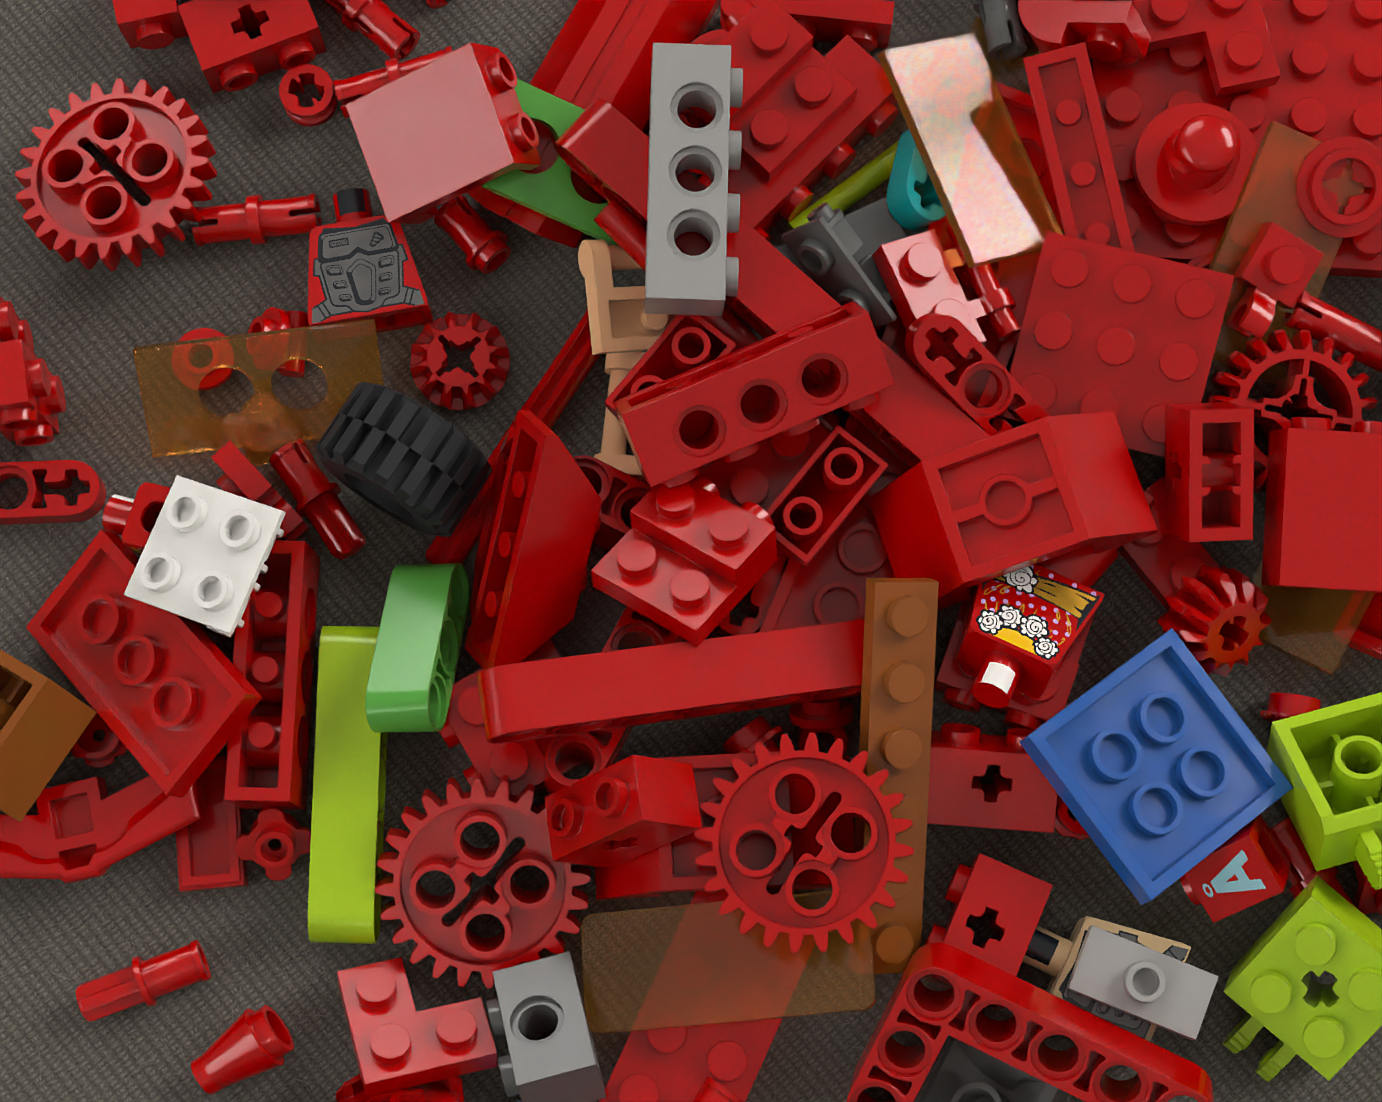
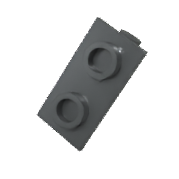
(826, 251)

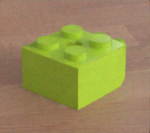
(1336, 782)
(1276, 987)

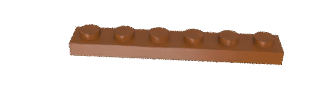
(898, 738)

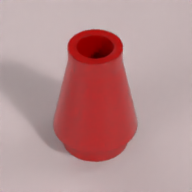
(245, 1049)

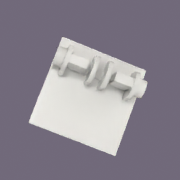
(205, 555)

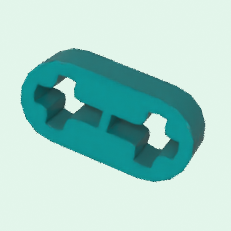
(909, 207)

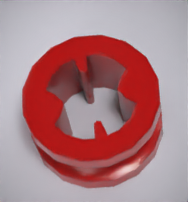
(294, 81)

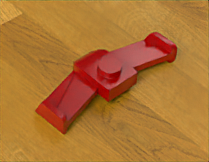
(87, 831)

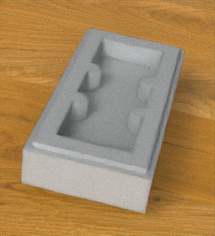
(1142, 982)

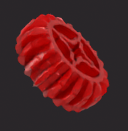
(1294, 388)

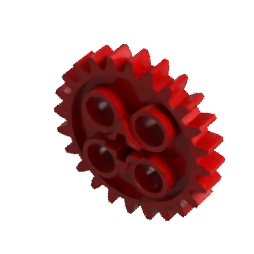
(75, 212)
(438, 844)
(855, 878)

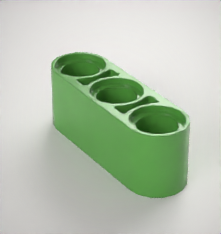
(417, 648)

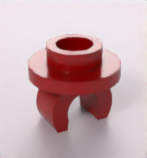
(822, 717)

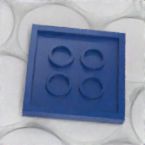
(1156, 766)

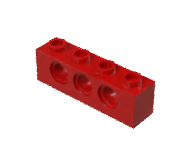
(854, 381)
(276, 656)

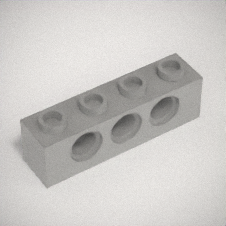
(684, 79)

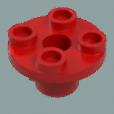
(1193, 163)

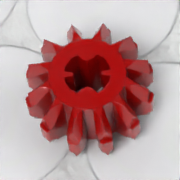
(1217, 617)

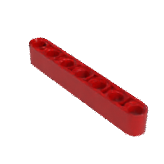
(671, 682)

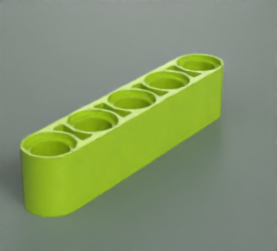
(346, 794)

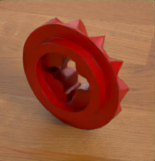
(1320, 205)
(456, 388)

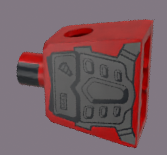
(363, 269)

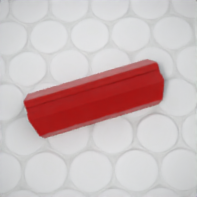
(606, 56)

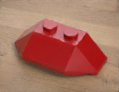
(530, 546)

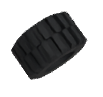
(403, 459)

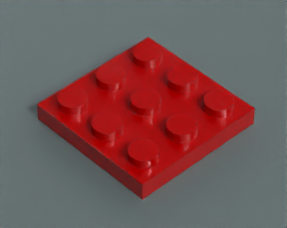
(1118, 335)

